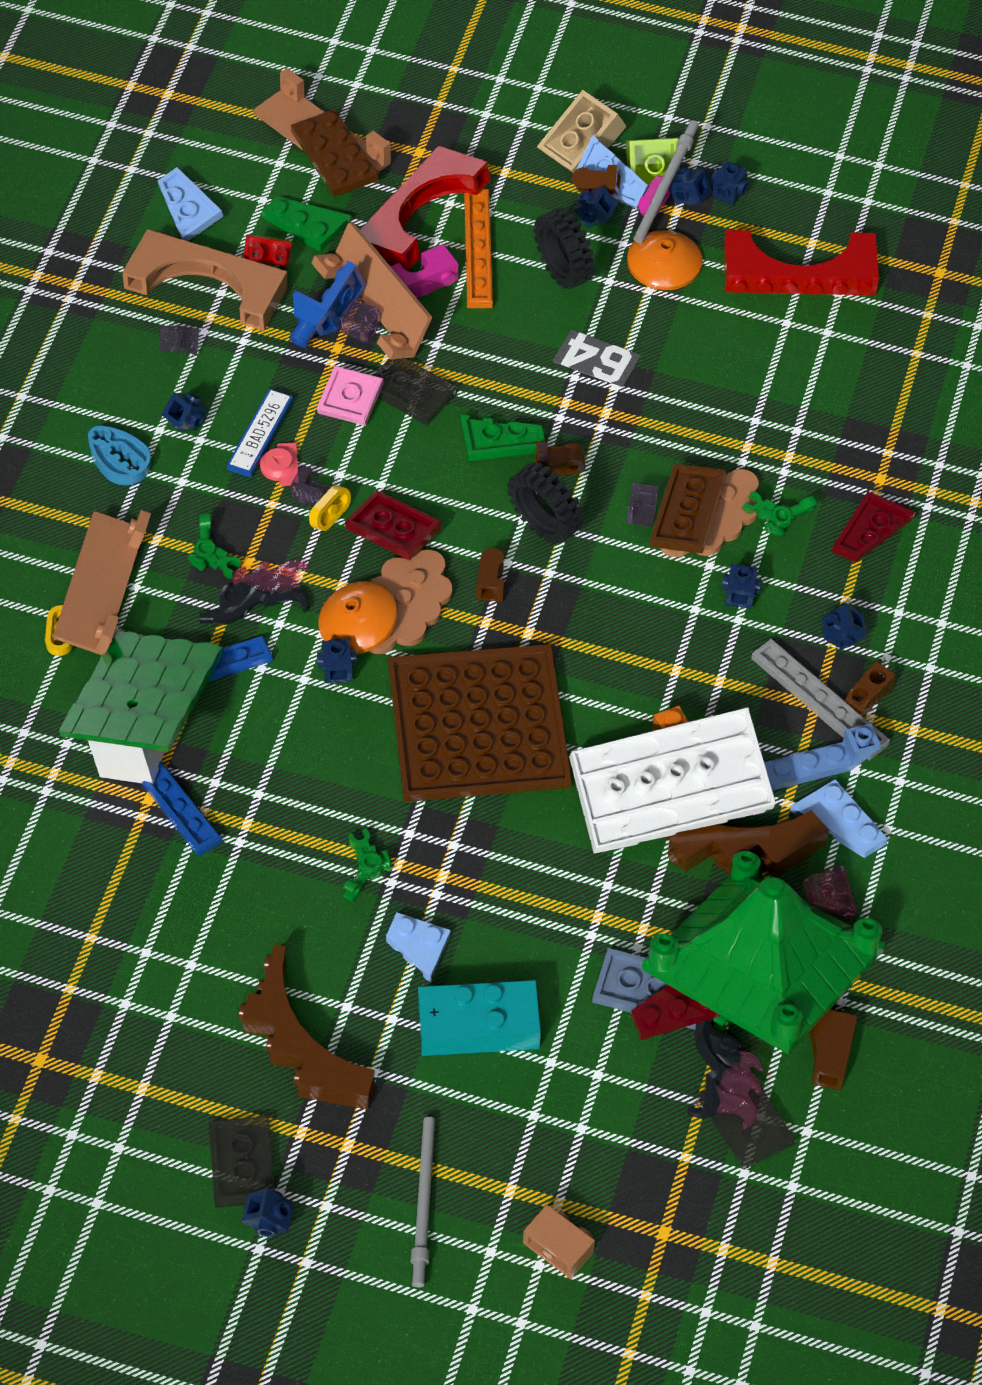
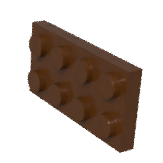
(334, 152)
(688, 508)

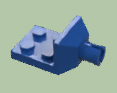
(326, 316)

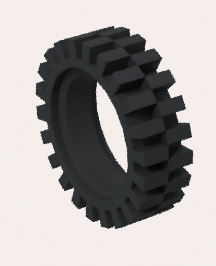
(550, 231)
(539, 479)

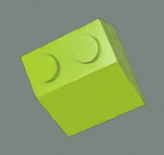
(650, 157)

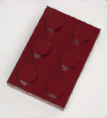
(393, 525)

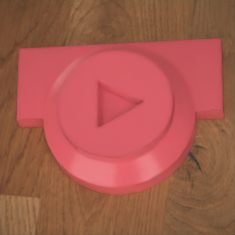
(280, 463)

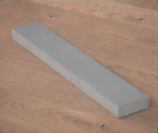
(811, 691)

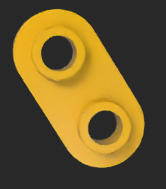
(329, 508)
(51, 643)

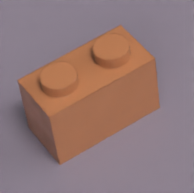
(559, 1241)

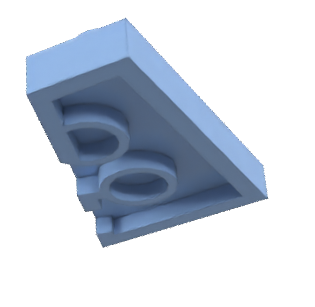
(598, 157)
(188, 204)
(842, 818)

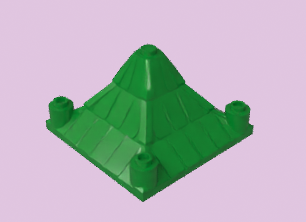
(764, 955)

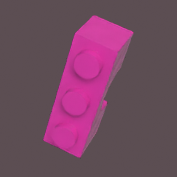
(437, 271)

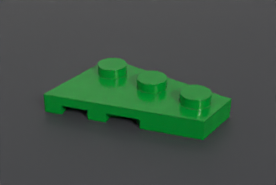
(306, 222)
(498, 440)

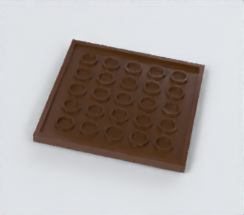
(478, 723)

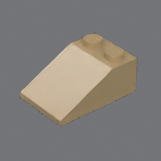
(574, 129)

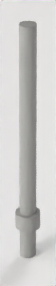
(684, 144)
(420, 1253)

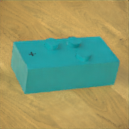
(478, 1018)

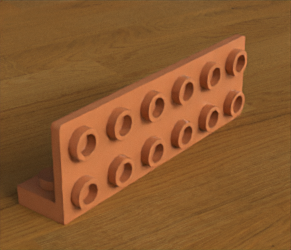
(291, 106)
(399, 308)
(100, 582)

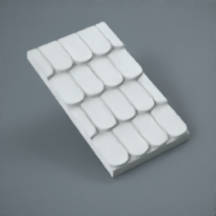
(671, 780)

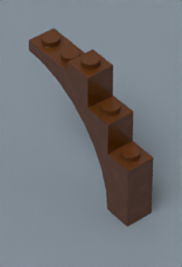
(775, 845)
(831, 1048)
(318, 1071)

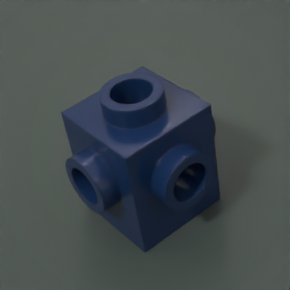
(729, 182)
(689, 186)
(595, 206)
(185, 411)
(741, 585)
(844, 626)
(337, 660)
(268, 1212)

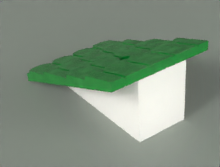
(139, 702)

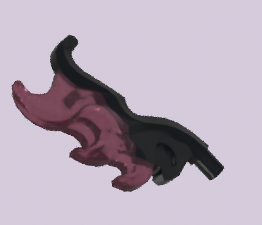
(257, 588)
(730, 1075)

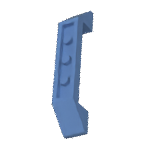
(830, 760)

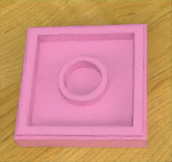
(350, 395)

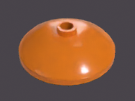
(665, 260)
(367, 623)

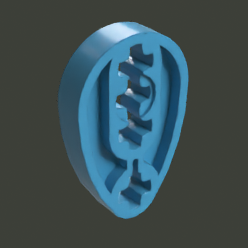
(110, 464)

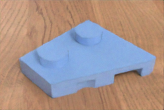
(418, 942)

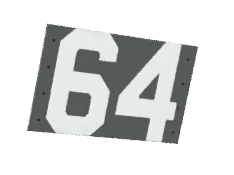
(596, 358)

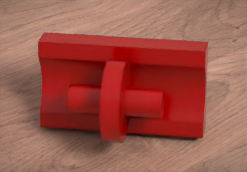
(267, 250)

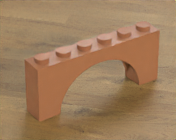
(165, 257)

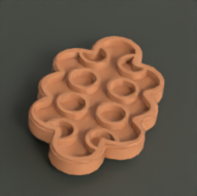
(729, 513)
(419, 594)

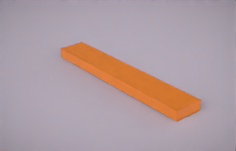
(478, 250)

